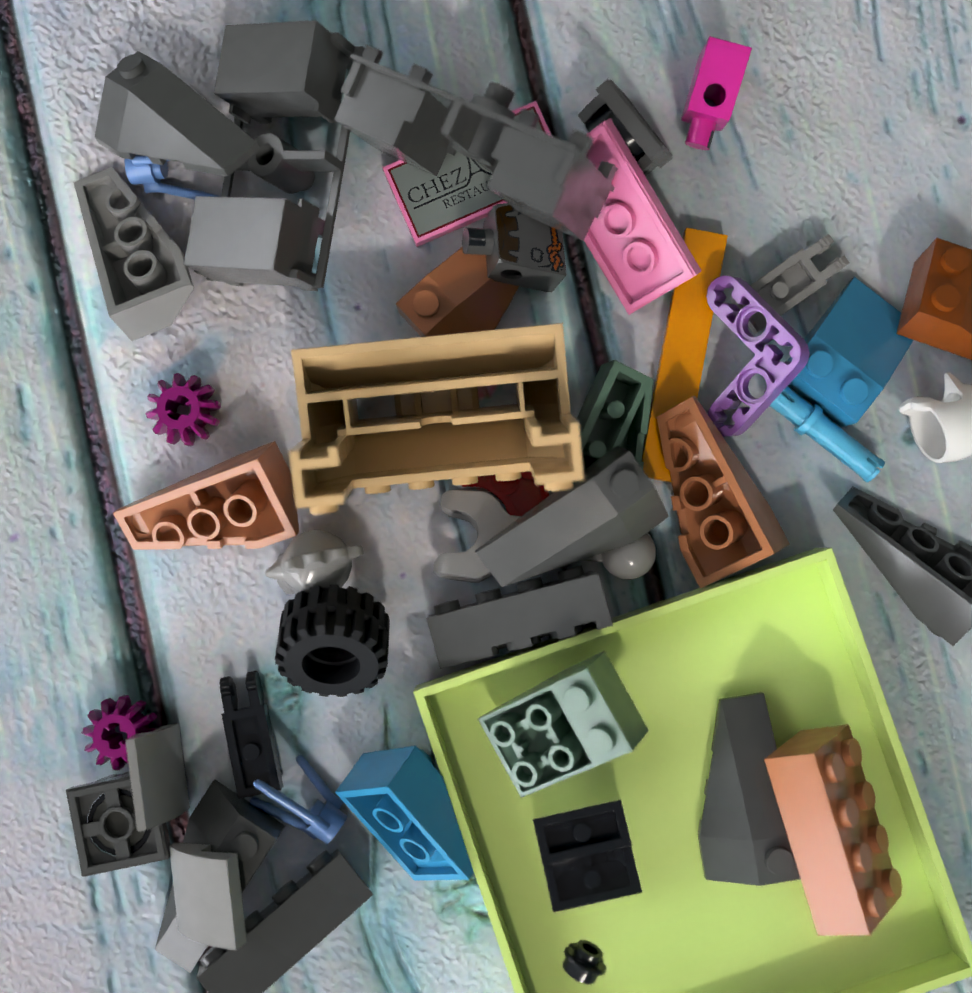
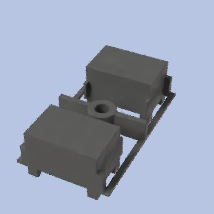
(265, 75)
(528, 167)

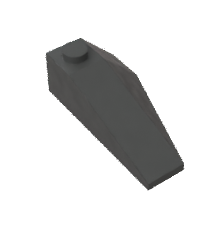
(595, 516)
(920, 567)
(741, 820)

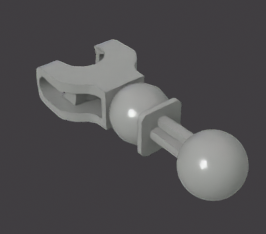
(489, 519)

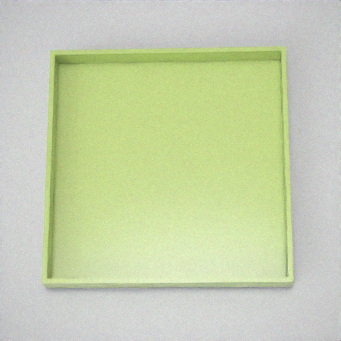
(762, 631)

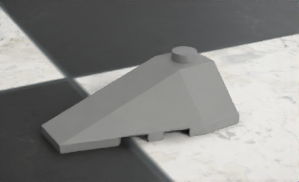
(133, 256)

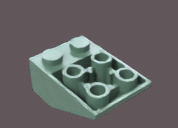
(565, 725)

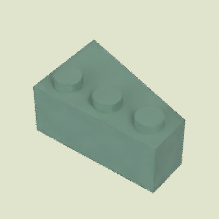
(615, 412)

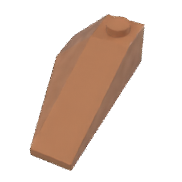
(456, 298)
(231, 503)
(717, 504)

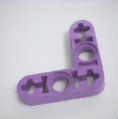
(766, 359)

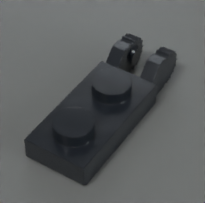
(249, 737)

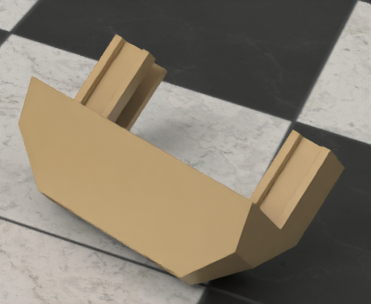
(437, 417)

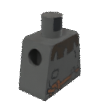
(518, 249)

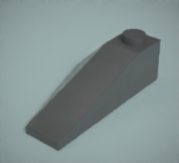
(161, 117)
(229, 827)

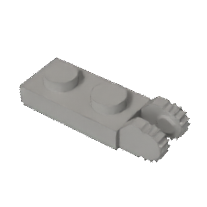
(793, 281)

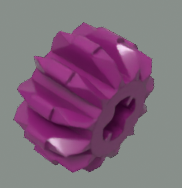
(185, 393)
(103, 731)

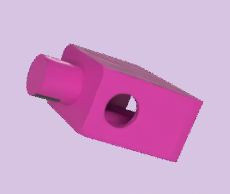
(716, 78)

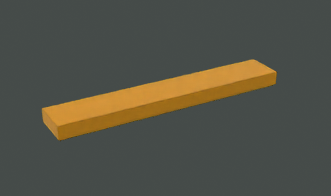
(683, 343)

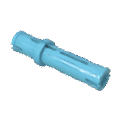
(812, 422)

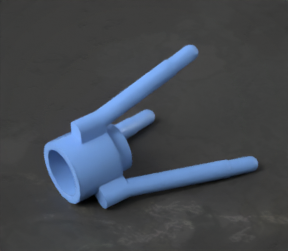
(144, 172)
(319, 821)

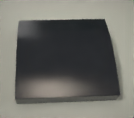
(587, 856)

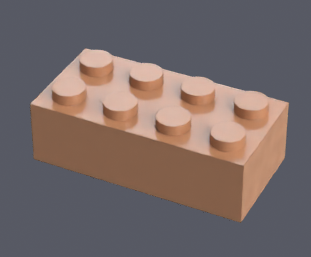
(834, 830)

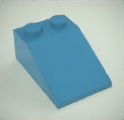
(851, 354)
(408, 812)

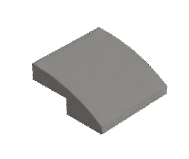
(157, 776)
(208, 895)

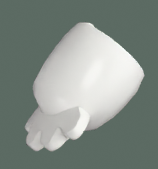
(943, 426)

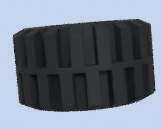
(333, 641)

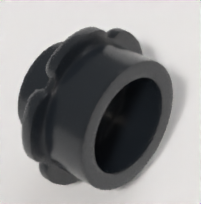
(584, 961)

